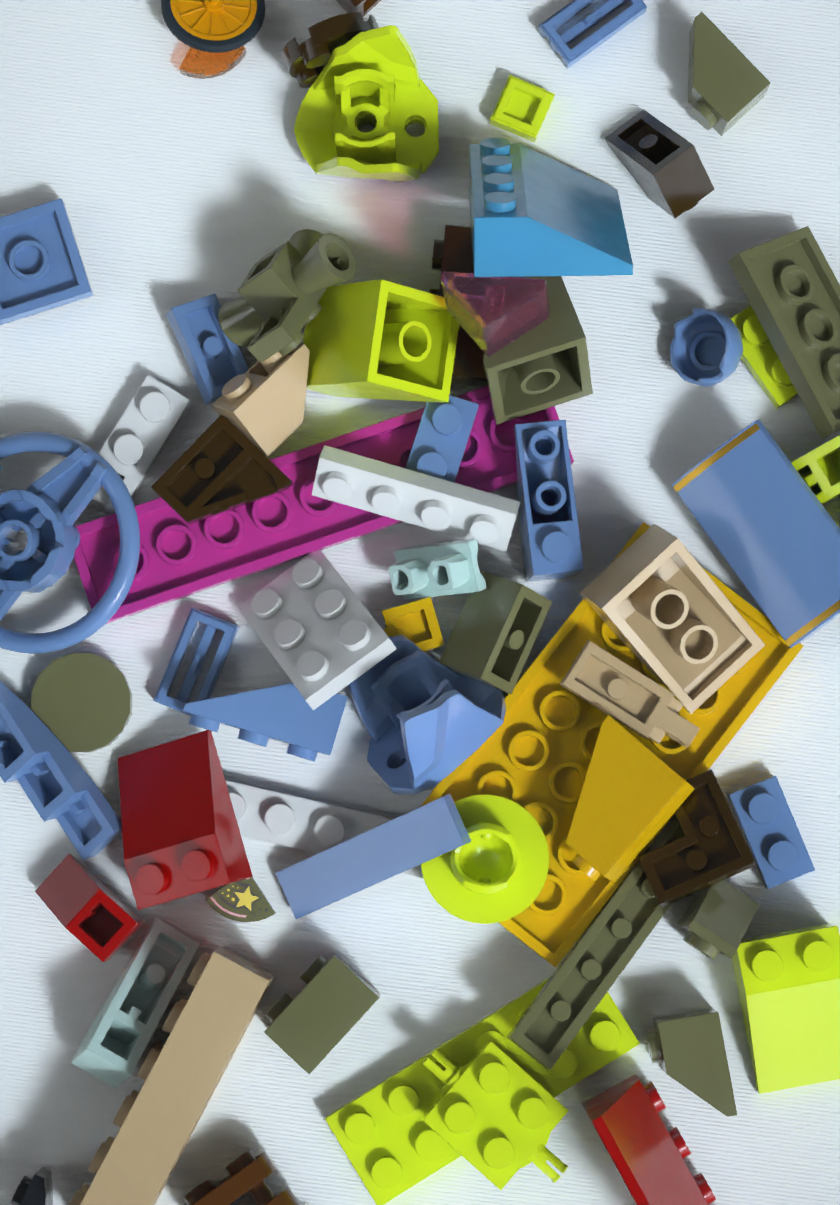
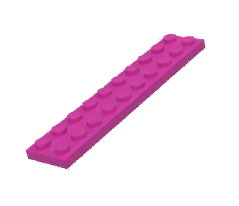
(195, 557)

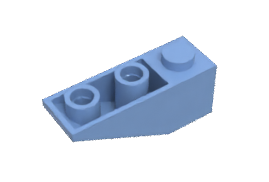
(546, 502)
(274, 714)

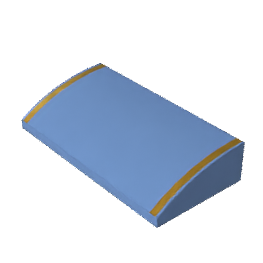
(768, 530)

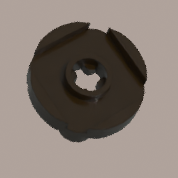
(312, 55)

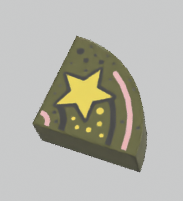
(241, 901)

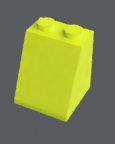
(381, 343)

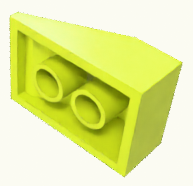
(791, 1005)

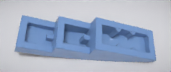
(53, 778)

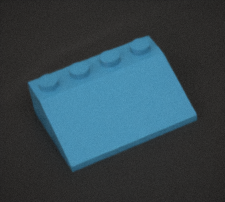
(541, 216)

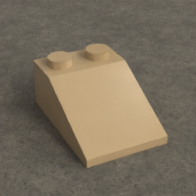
(673, 617)

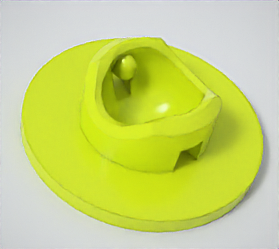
(497, 870)

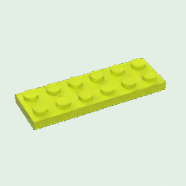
(385, 1127)

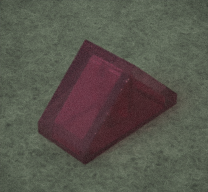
(495, 307)

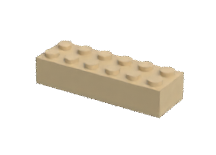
(177, 1082)

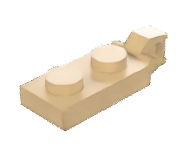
(627, 696)

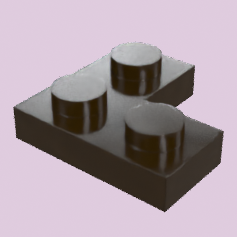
(707, 854)

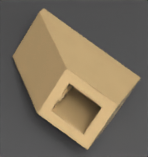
(267, 399)

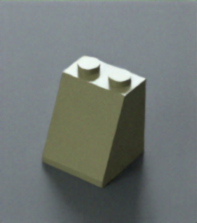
(542, 365)

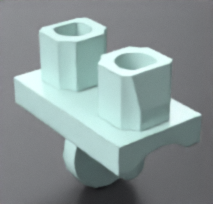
(436, 570)

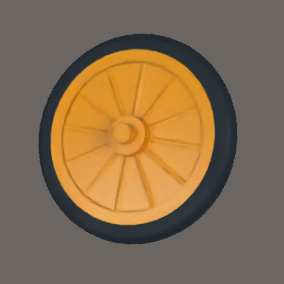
(214, 24)

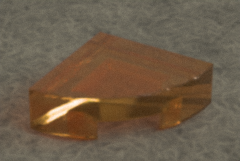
(210, 65)

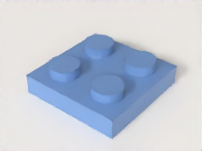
(39, 262)

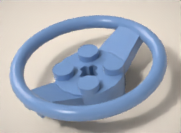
(47, 517)

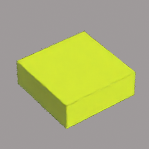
(522, 108)

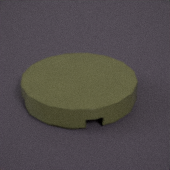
(83, 701)

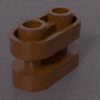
(246, 1175)

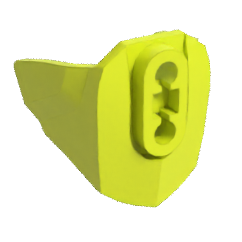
(372, 84)

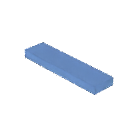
(373, 856)

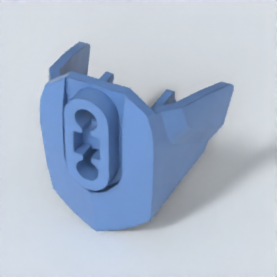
(422, 717)

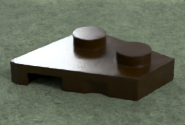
(219, 475)

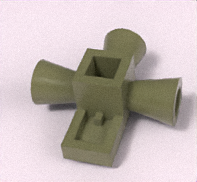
(285, 292)

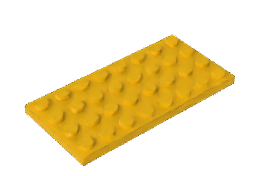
(548, 743)

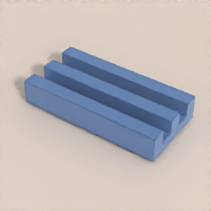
(559, 43)
(213, 623)

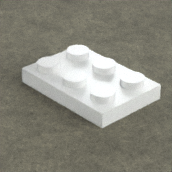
(316, 628)

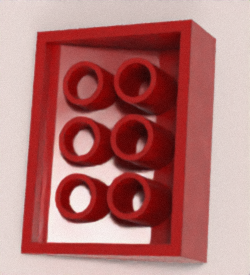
(643, 1148)

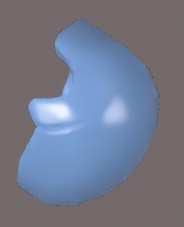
(705, 347)

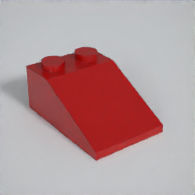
(178, 821)

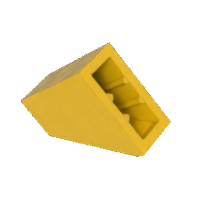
(621, 803)

